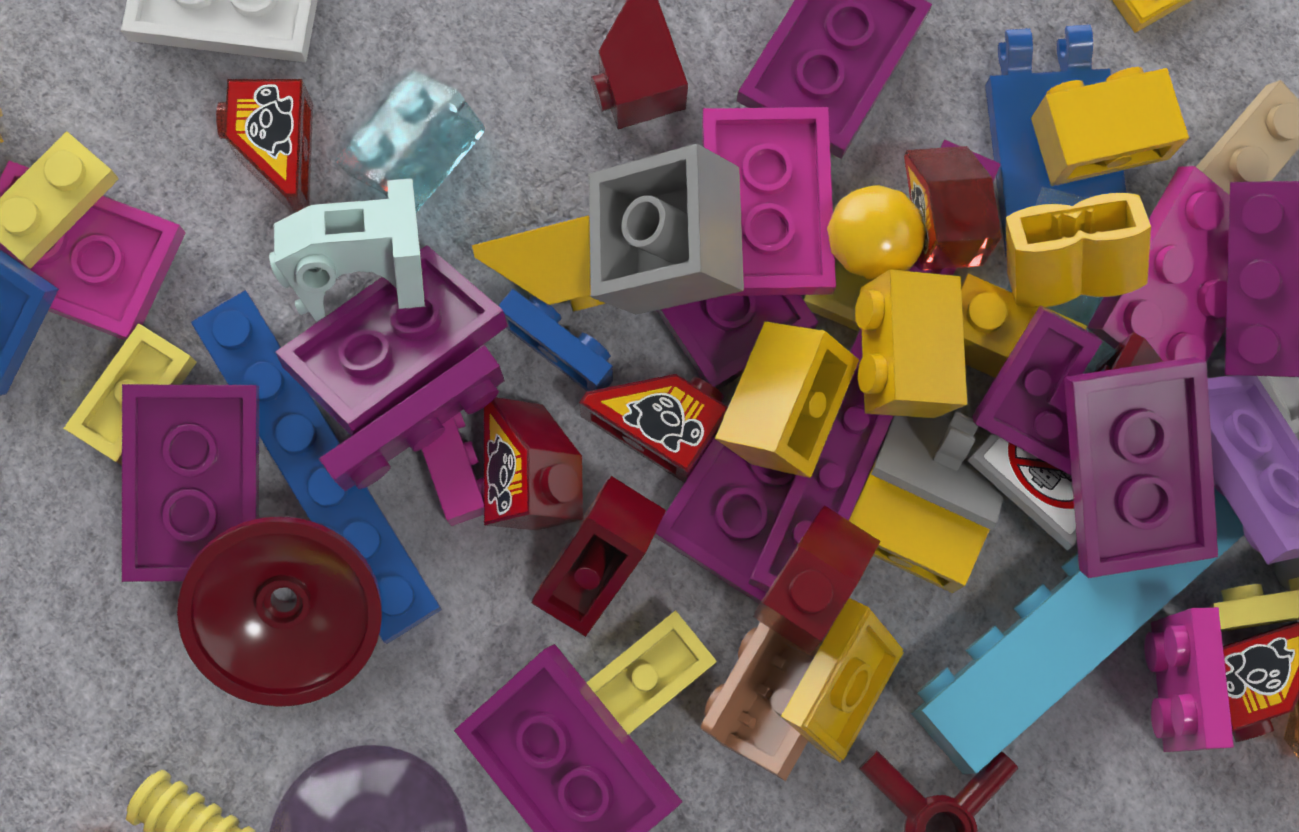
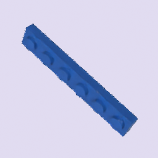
(296, 439)

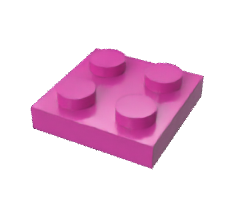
(1191, 681)

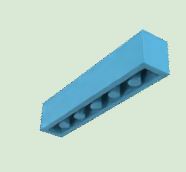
(1049, 651)

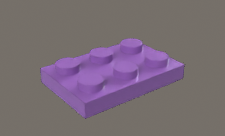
(1256, 464)

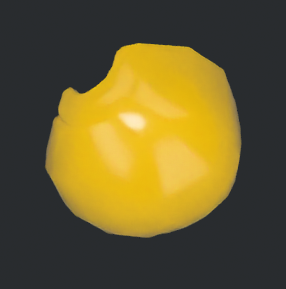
(876, 231)

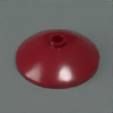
(272, 647)

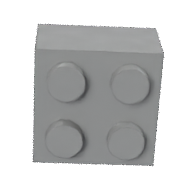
(665, 230)

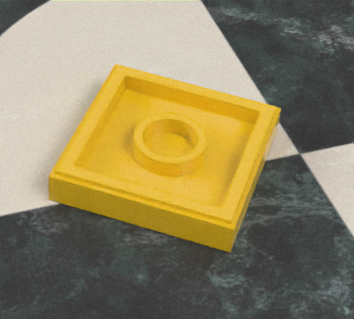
(843, 681)

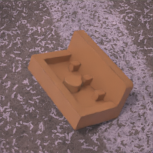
(750, 704)

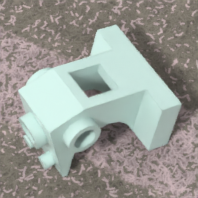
(350, 239)

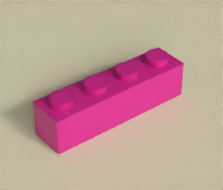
(453, 474)

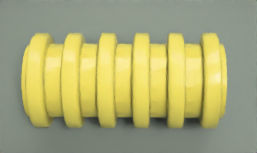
(170, 809)

